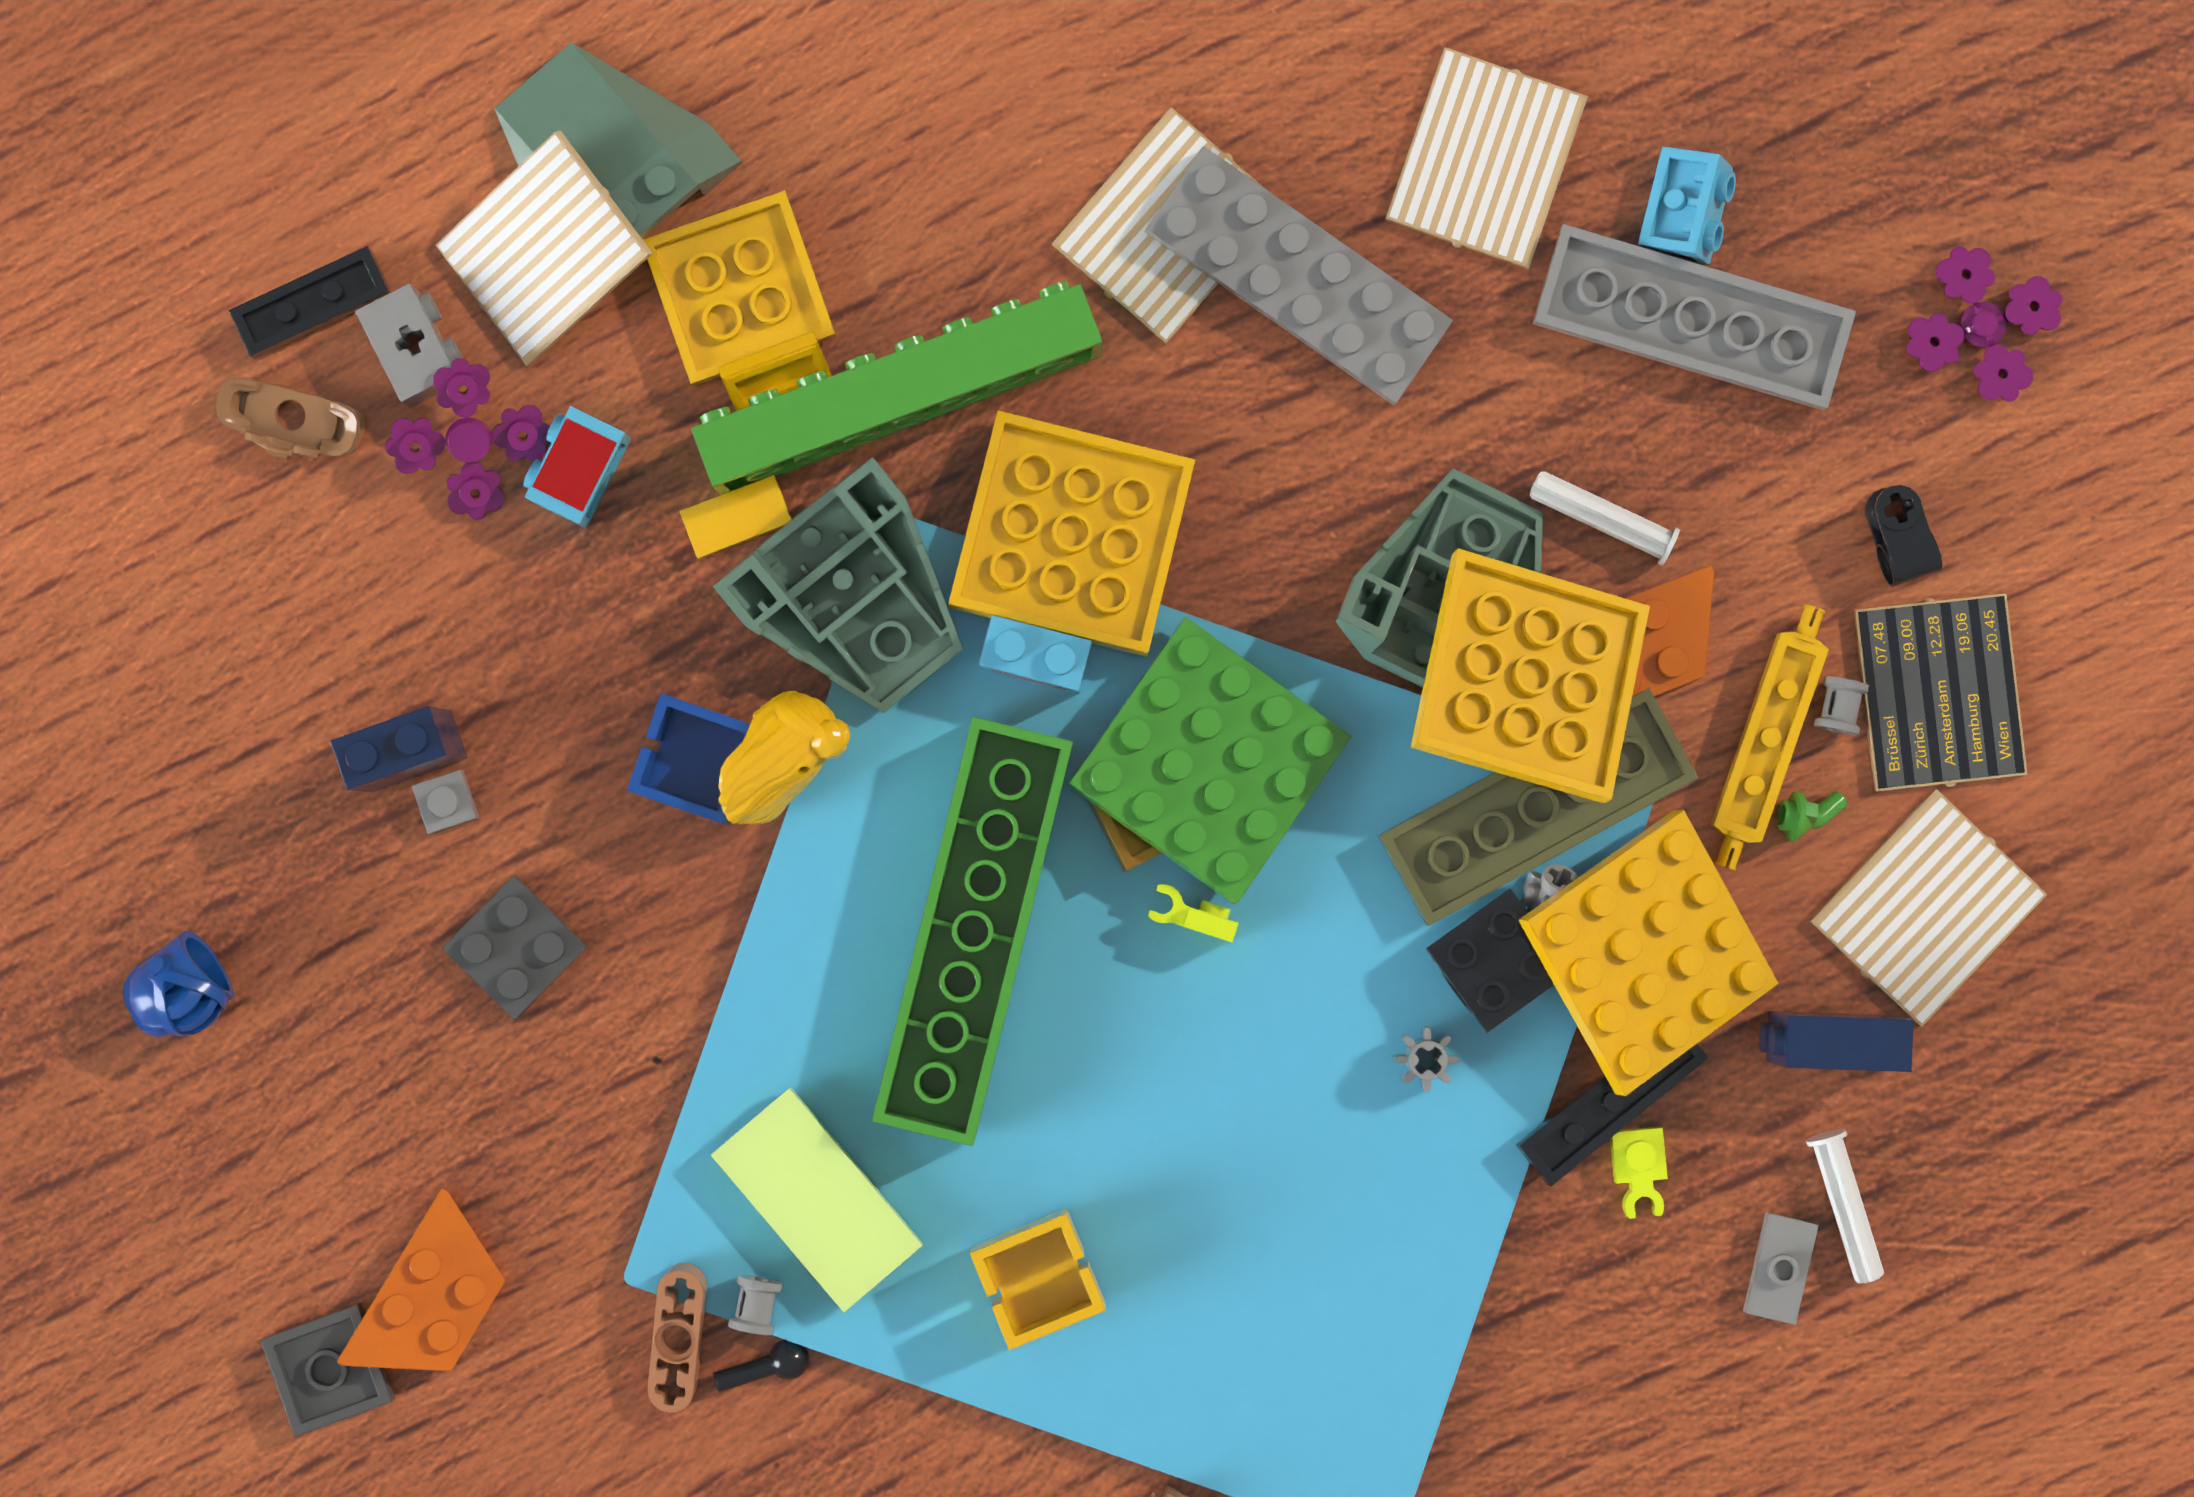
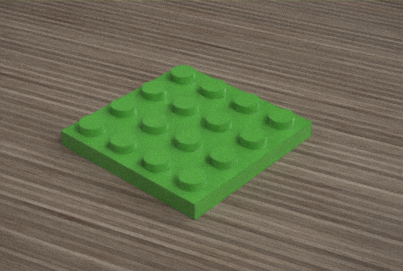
(1209, 761)

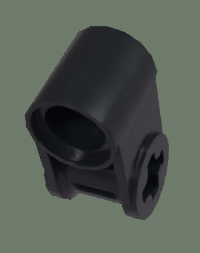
(1902, 541)

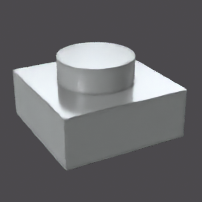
(445, 802)

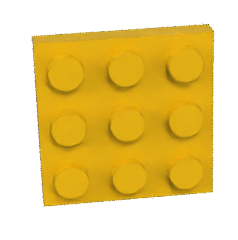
(737, 285)

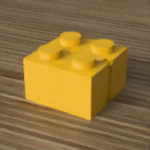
(1038, 1278)

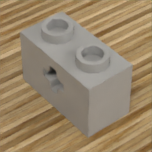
(389, 324)

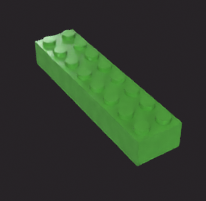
(898, 389)
(972, 931)

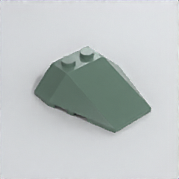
(627, 135)
(1400, 590)
(850, 591)

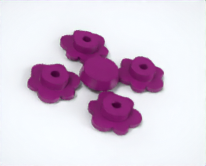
(1984, 324)
(468, 439)

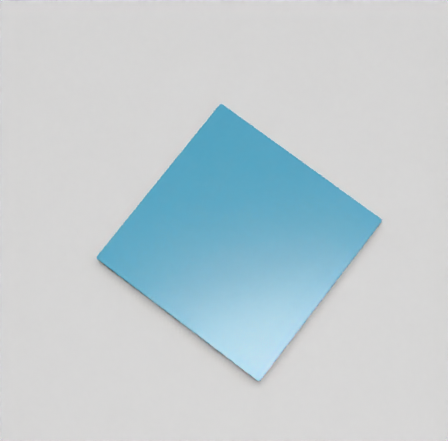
(1221, 1117)

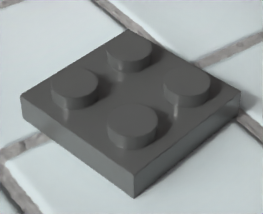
(515, 947)
(310, 1379)

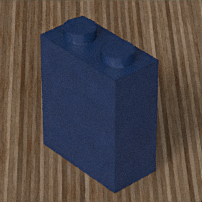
(398, 749)
(1837, 1041)

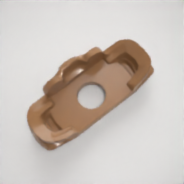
(253, 409)

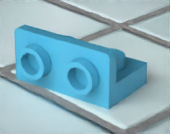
(1688, 204)

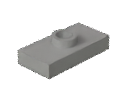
(1780, 1268)

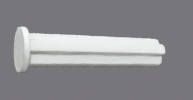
(1604, 516)
(1847, 1205)

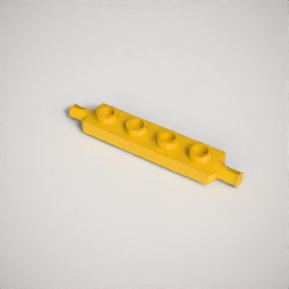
(1769, 737)

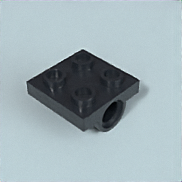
(1492, 962)

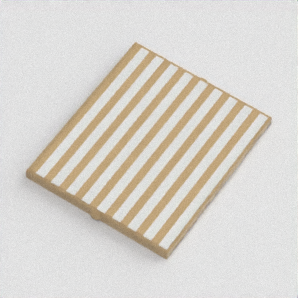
(1486, 158)
(1110, 238)
(543, 248)
(1928, 907)

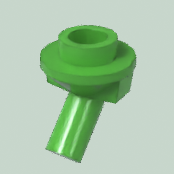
(1798, 815)

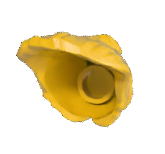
(779, 757)

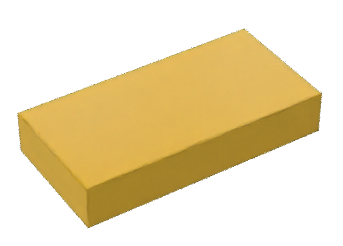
(773, 369)
(736, 517)

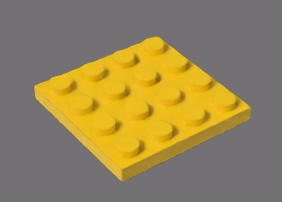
(1072, 533)
(1530, 676)
(1648, 952)

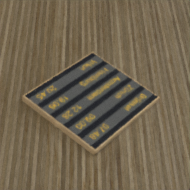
(1940, 692)

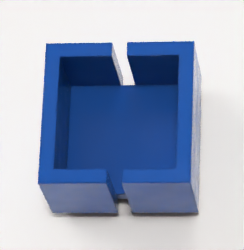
(689, 757)

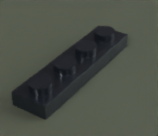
(1596, 1117)

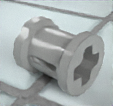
(1841, 705)
(755, 1305)

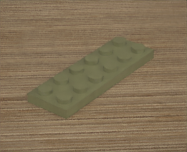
(1513, 825)

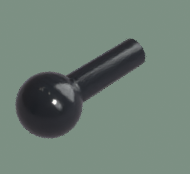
(785, 1361)

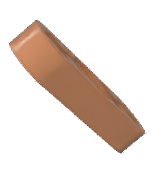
(686, 1374)

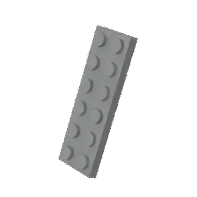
(1298, 275)
(1694, 317)

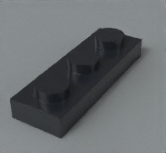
(309, 302)

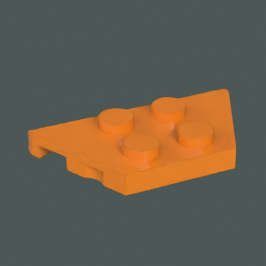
(1675, 632)
(429, 1298)

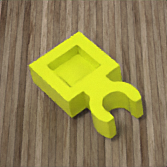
(1638, 1160)

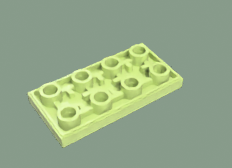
(817, 1199)

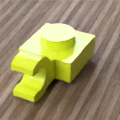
(1209, 919)

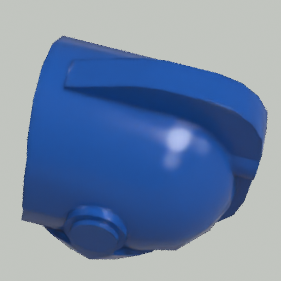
(178, 989)

